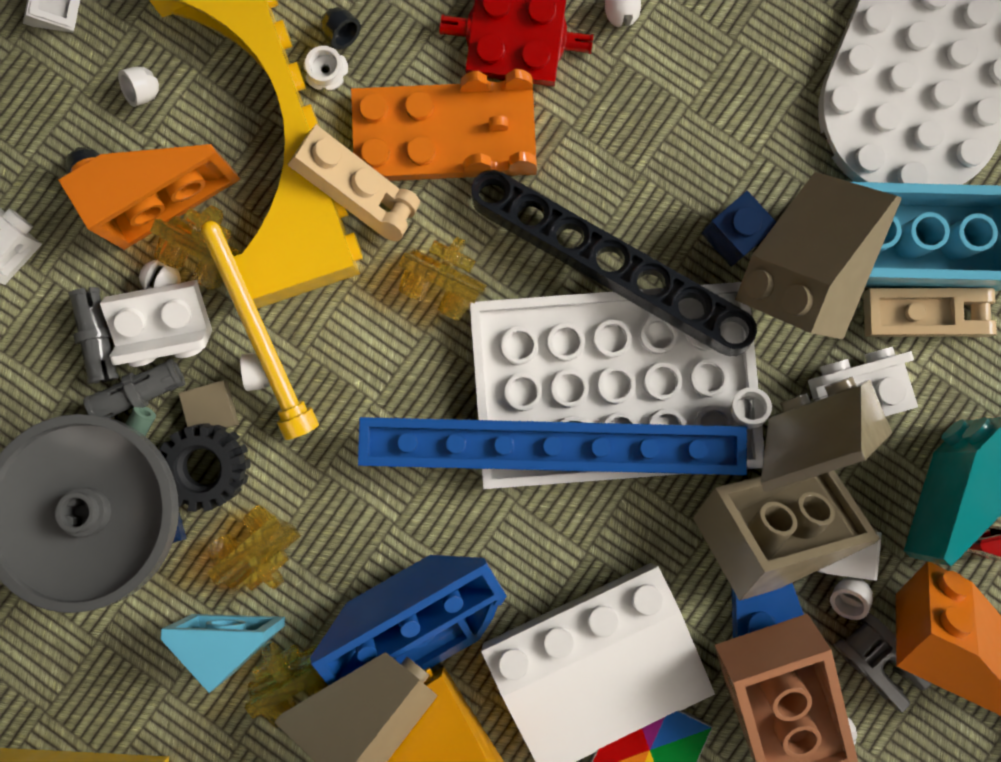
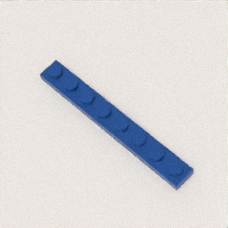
(552, 446)

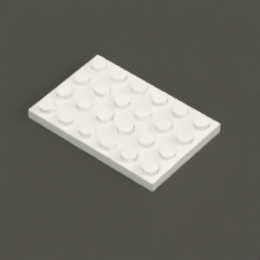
(604, 364)

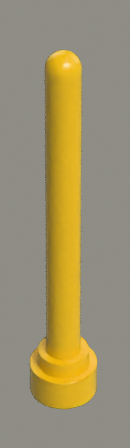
(294, 416)

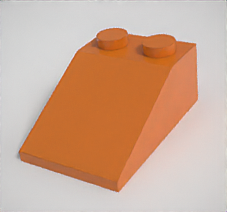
(128, 190)
(950, 635)

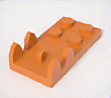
(447, 128)

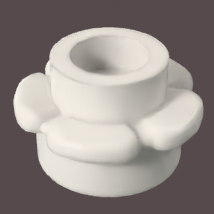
(321, 57)

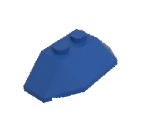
(417, 614)

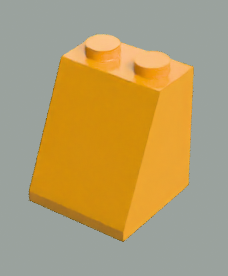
(446, 729)

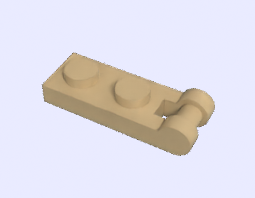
(354, 184)
(928, 312)

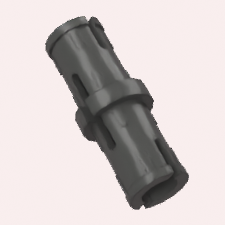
(93, 335)
(135, 390)

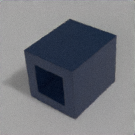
(739, 228)

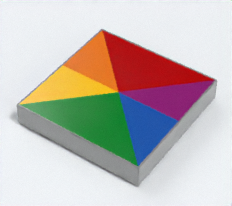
(669, 739)

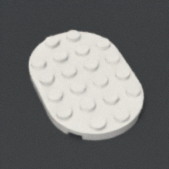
(915, 91)

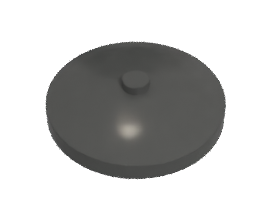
(83, 513)

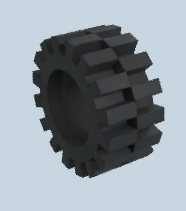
(231, 462)

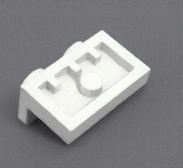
(157, 323)
(886, 374)

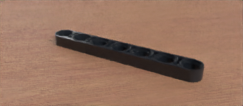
(622, 281)

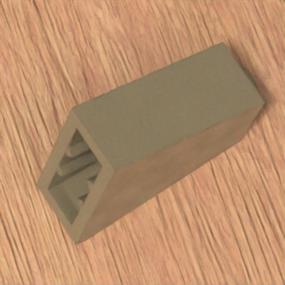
(362, 713)

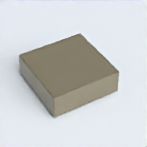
(209, 405)

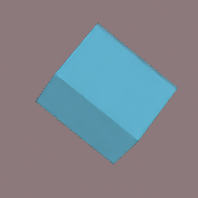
(218, 644)

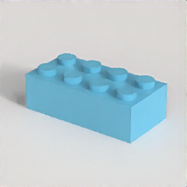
(940, 237)

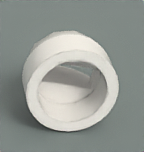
(622, 9)
(138, 85)
(166, 275)
(252, 373)
(760, 407)
(852, 598)

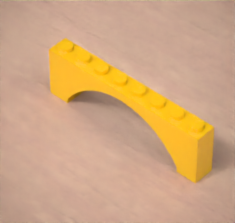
(303, 234)

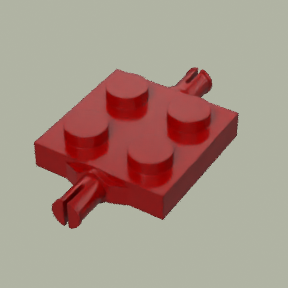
(516, 36)

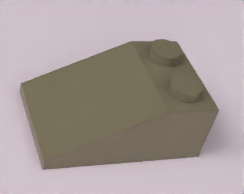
(819, 255)
(823, 433)
(781, 533)

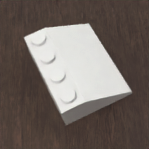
(598, 667)

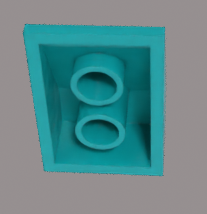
(959, 492)

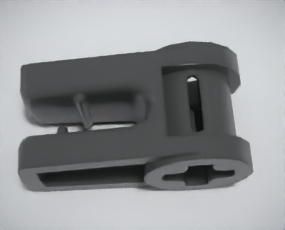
(868, 651)

